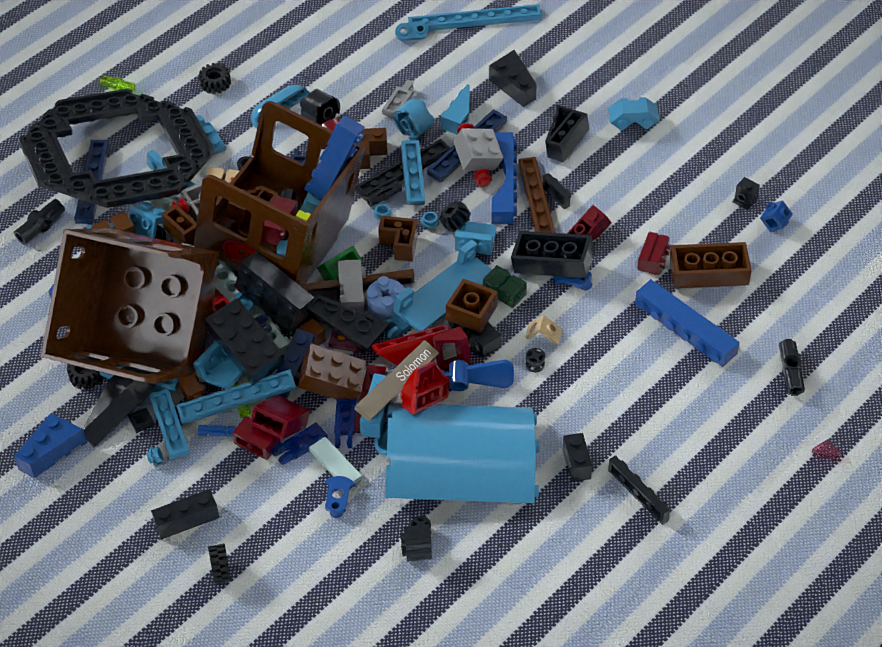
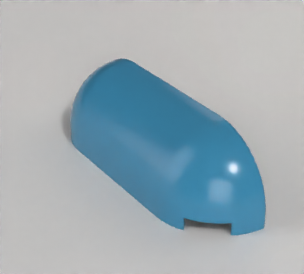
(286, 97)

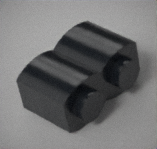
(416, 543)

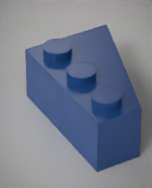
(48, 444)

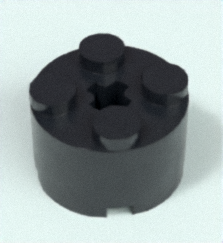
(319, 106)

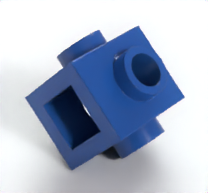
(776, 215)

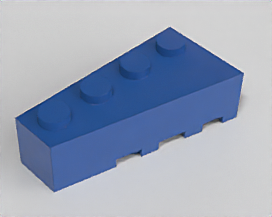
(335, 156)

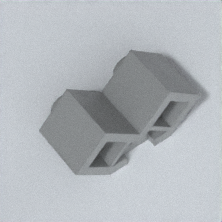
(352, 285)

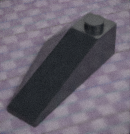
(115, 403)

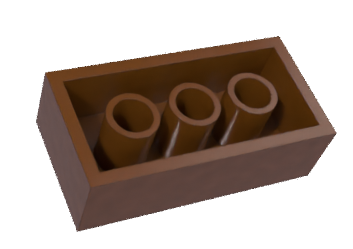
(710, 265)

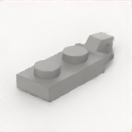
(398, 98)

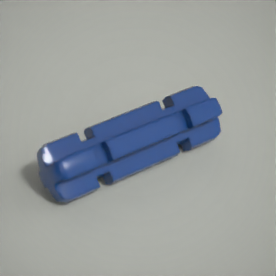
(215, 430)

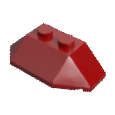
(399, 348)
(424, 388)

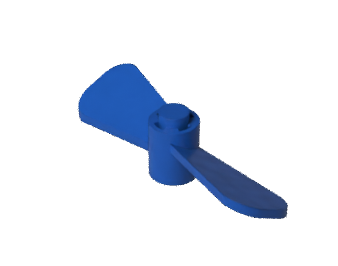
(493, 374)

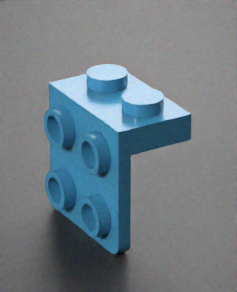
(145, 218)
(480, 233)
(217, 367)

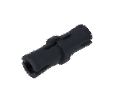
(383, 193)

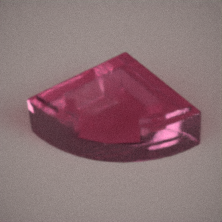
(826, 449)

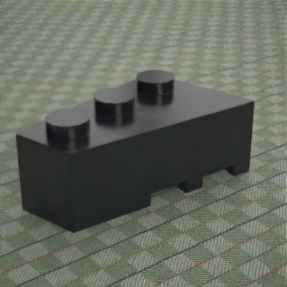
(513, 78)
(566, 132)

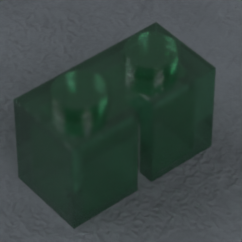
(510, 288)

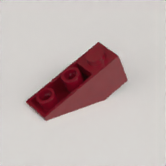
(592, 223)

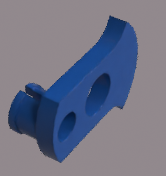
(583, 283)
(337, 506)

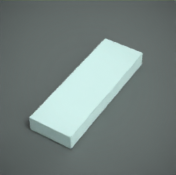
(333, 460)

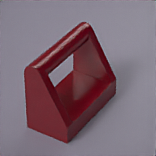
(461, 345)

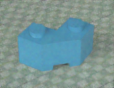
(626, 112)

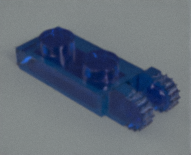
(345, 421)
(299, 443)

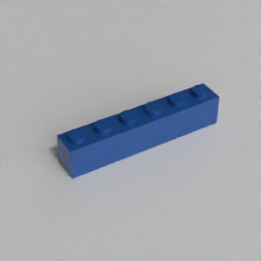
(686, 323)

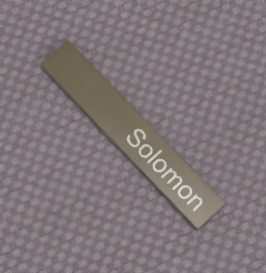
(394, 381)

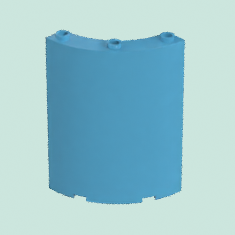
(462, 453)

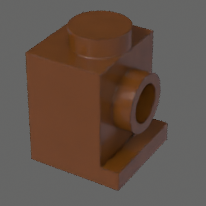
(191, 387)

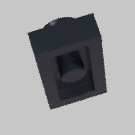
(556, 190)

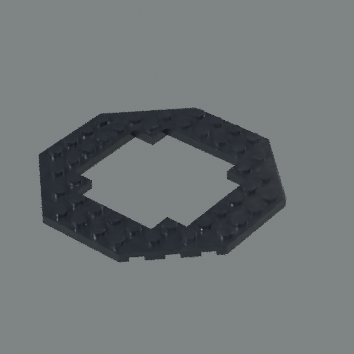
(54, 171)

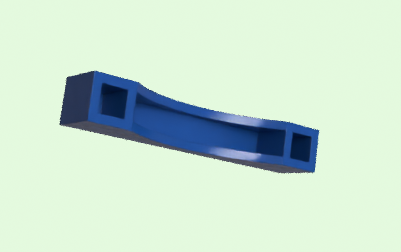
(503, 202)

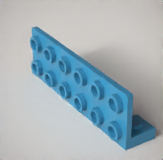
(430, 301)

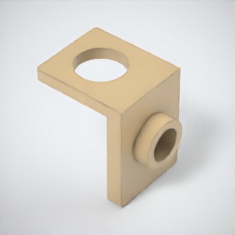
(546, 328)

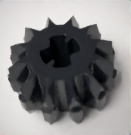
(454, 216)

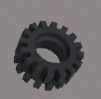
(214, 84)
(83, 379)
(219, 563)

